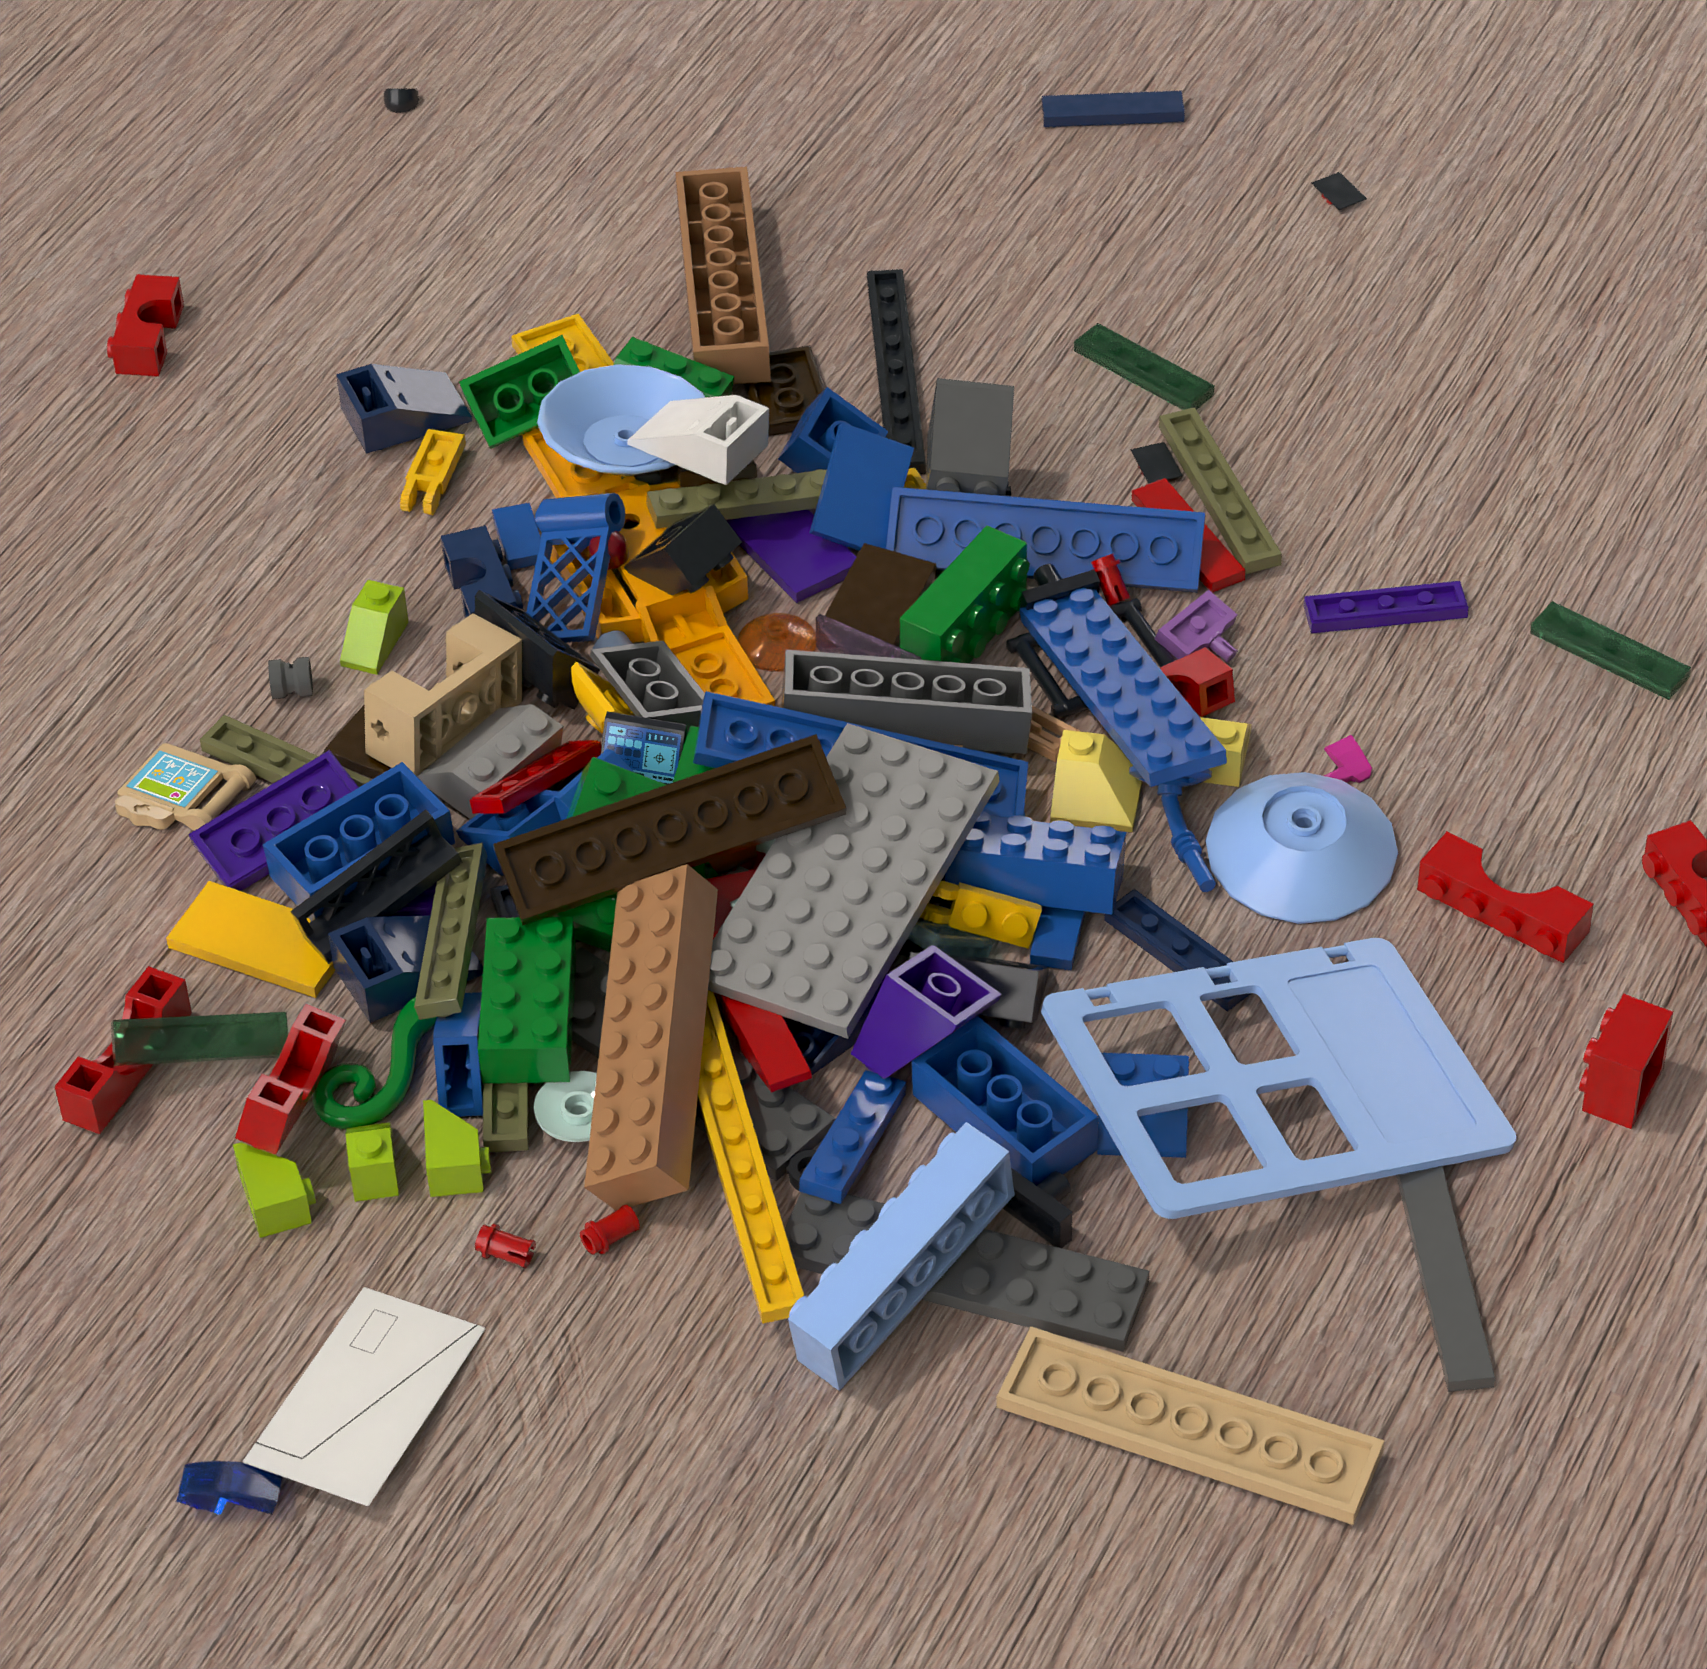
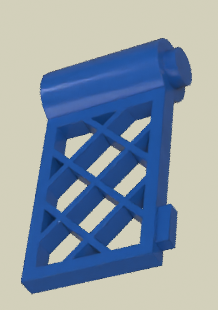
(569, 522)

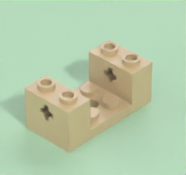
(423, 724)

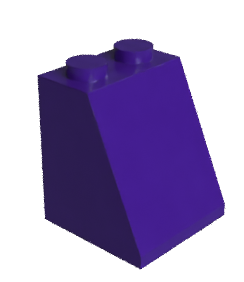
(918, 1009)

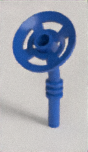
(1182, 839)

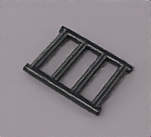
(1061, 705)

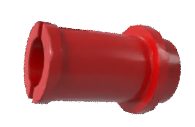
(1110, 579)
(599, 1235)
(504, 1245)

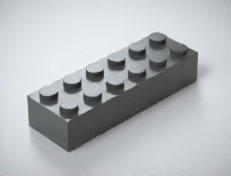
(913, 697)

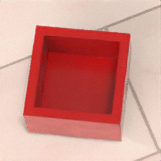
(1625, 1060)

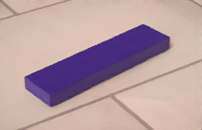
(1385, 607)

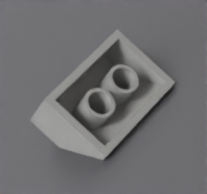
(491, 753)

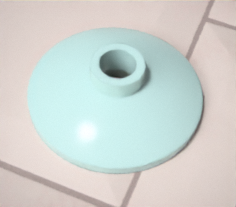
(567, 1107)

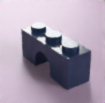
(476, 565)

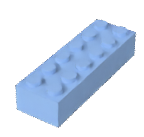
(901, 1255)

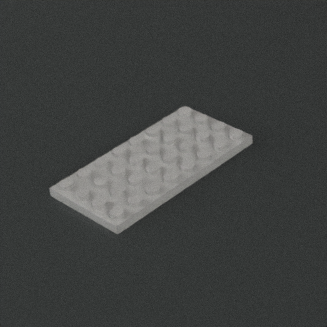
(847, 892)

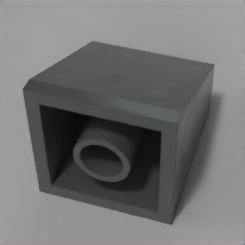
(970, 437)

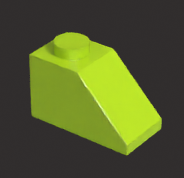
(374, 626)
(452, 1153)
(372, 1161)
(273, 1190)

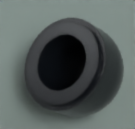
(401, 99)

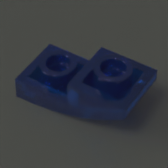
(214, 1483)

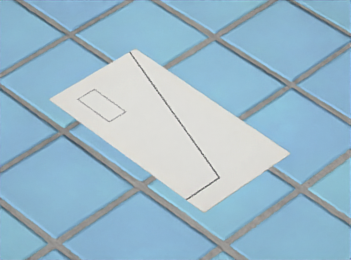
(364, 1396)

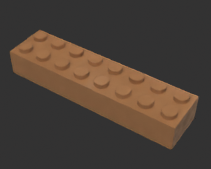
(723, 273)
(652, 1039)

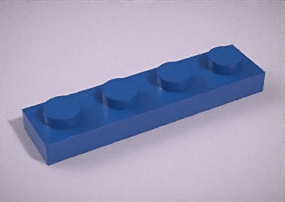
(852, 1137)

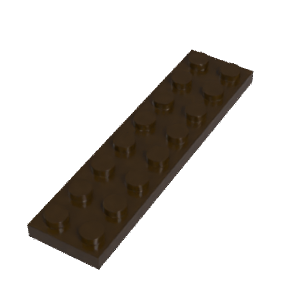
(669, 828)

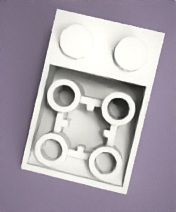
(706, 435)

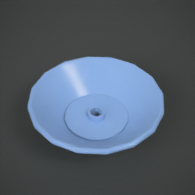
(601, 408)
(1299, 872)

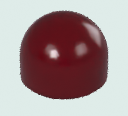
(617, 549)

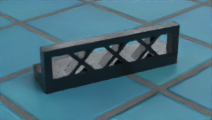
(381, 891)

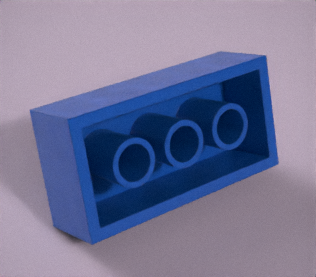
(348, 829)
(1043, 862)
(1008, 1098)

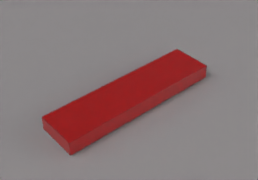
(1218, 565)
(535, 777)

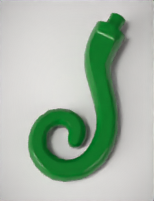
(405, 1038)

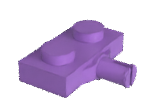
(1199, 627)

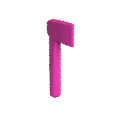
(1350, 761)

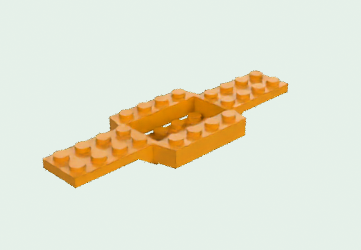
(686, 622)

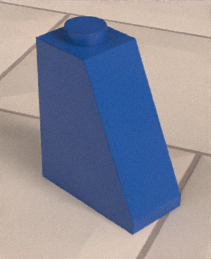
(458, 1059)

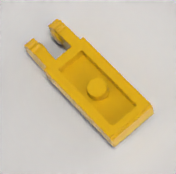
(432, 469)
(985, 913)

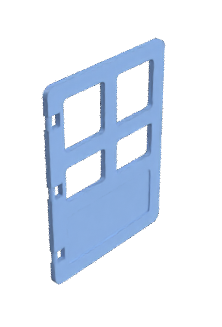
(1357, 1037)

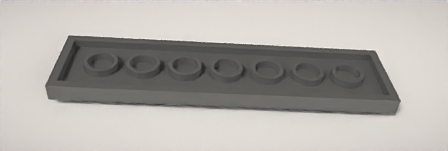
(781, 1119)
(994, 1276)

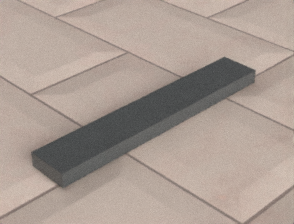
(1446, 1280)

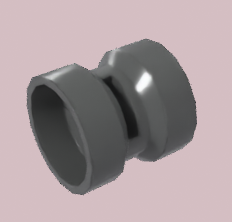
(288, 677)

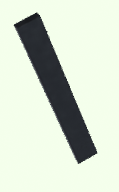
(895, 362)

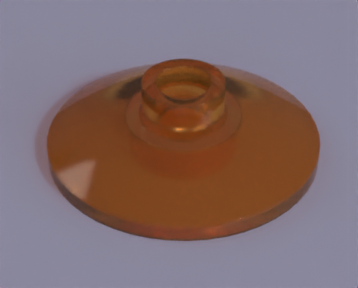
(769, 637)

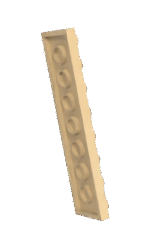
(1191, 1425)

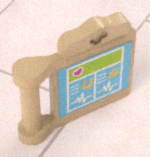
(174, 784)

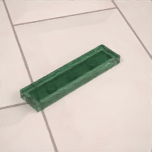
(1143, 368)
(1610, 650)
(198, 1038)

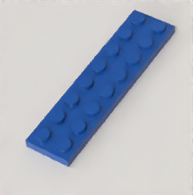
(1153, 544)
(1123, 687)
(742, 728)

